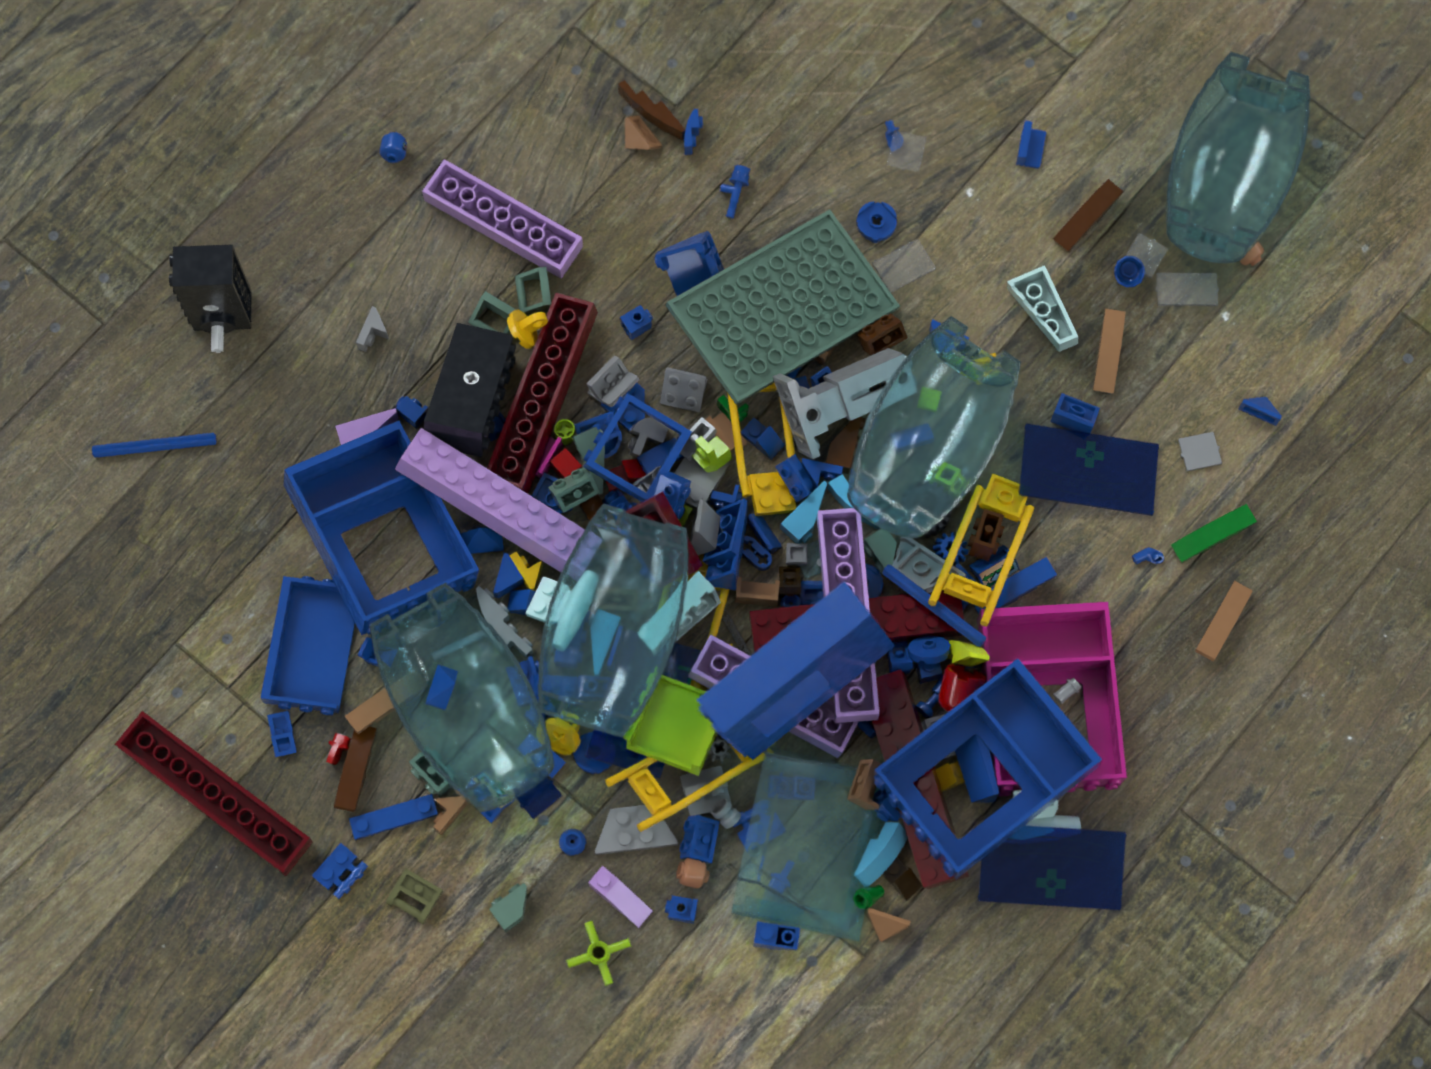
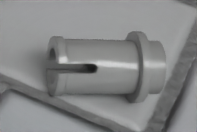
(1067, 690)

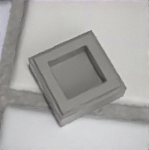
(796, 554)

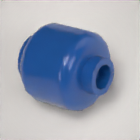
(393, 146)

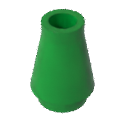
(866, 897)

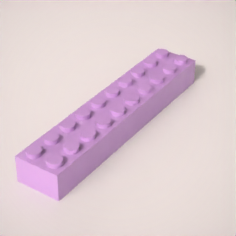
(489, 499)
(841, 561)

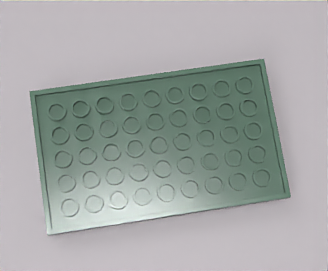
(782, 306)

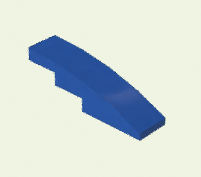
(1024, 583)

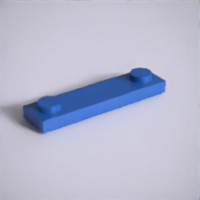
(393, 817)

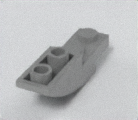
(498, 616)

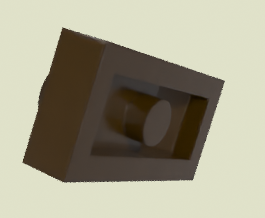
(789, 581)
(902, 879)

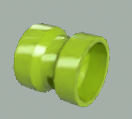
(562, 428)

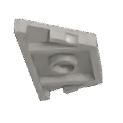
(920, 564)
(622, 834)

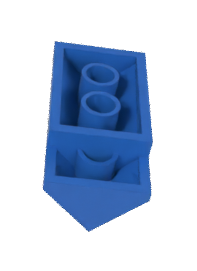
(726, 558)
(977, 770)

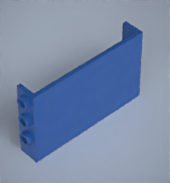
(308, 647)

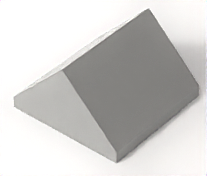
(704, 528)

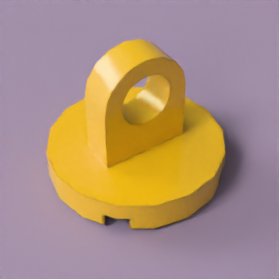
(526, 326)
(563, 736)

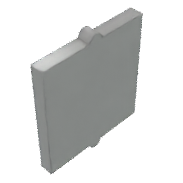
(1200, 451)

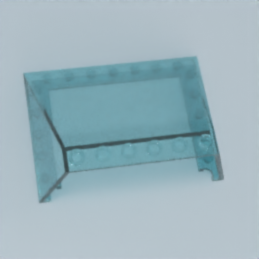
(805, 846)

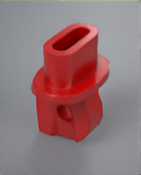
(338, 744)

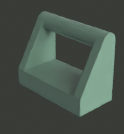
(537, 273)
(495, 305)

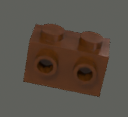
(882, 334)
(987, 531)

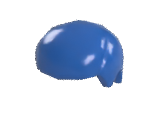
(1129, 271)

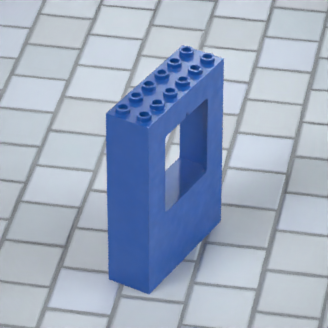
(357, 486)
(795, 672)
(1026, 737)

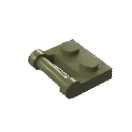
(419, 890)

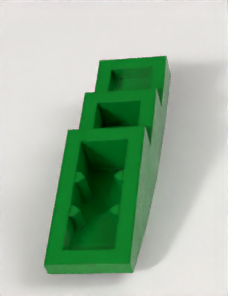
(1214, 533)

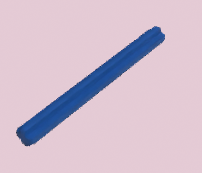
(154, 445)
(939, 609)

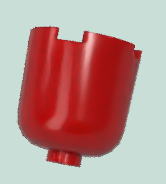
(958, 685)

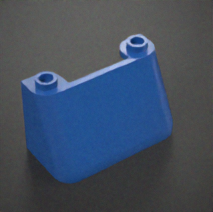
(690, 261)

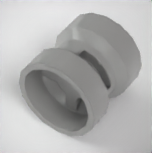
(727, 815)

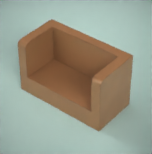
(757, 593)
(863, 785)

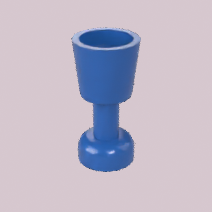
(926, 708)

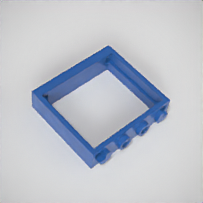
(611, 422)

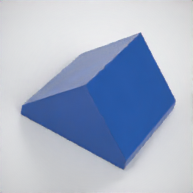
(1075, 414)

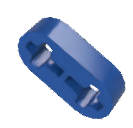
(758, 550)

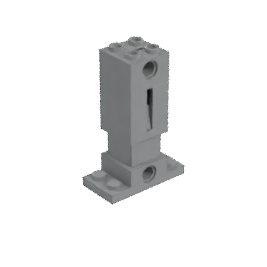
(844, 394)

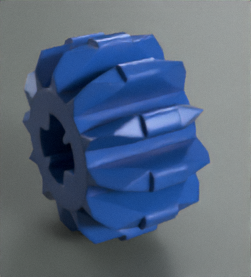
(942, 544)

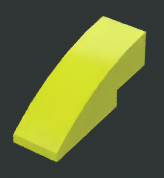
(967, 653)

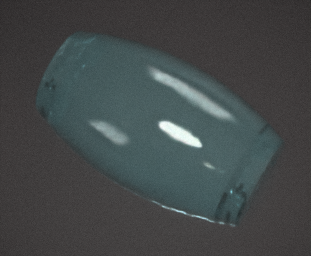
(1235, 160)
(931, 431)
(613, 621)
(491, 735)

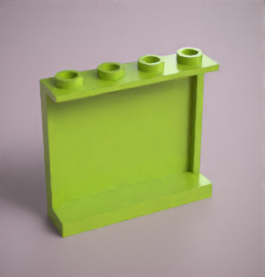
(673, 727)

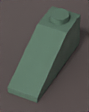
(583, 443)

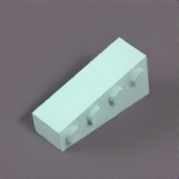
(1042, 303)
(699, 601)

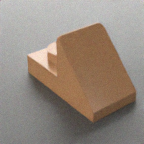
(452, 807)

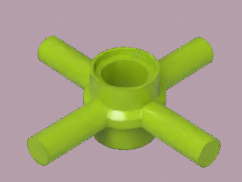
(602, 962)

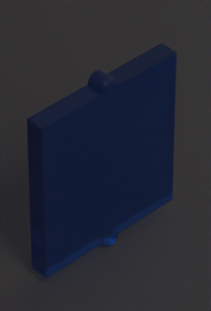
(539, 798)

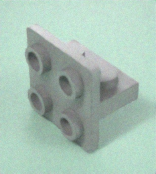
(611, 382)
(683, 389)
(692, 782)

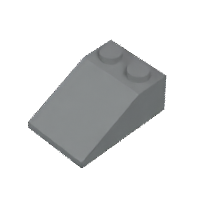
(701, 481)

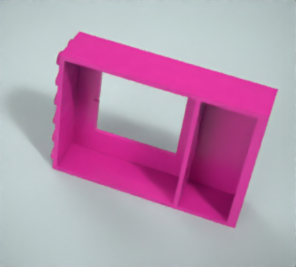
(1059, 646)

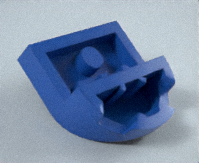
(615, 438)

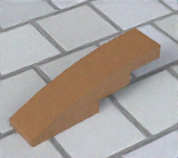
(1109, 351)
(1223, 621)
(370, 711)

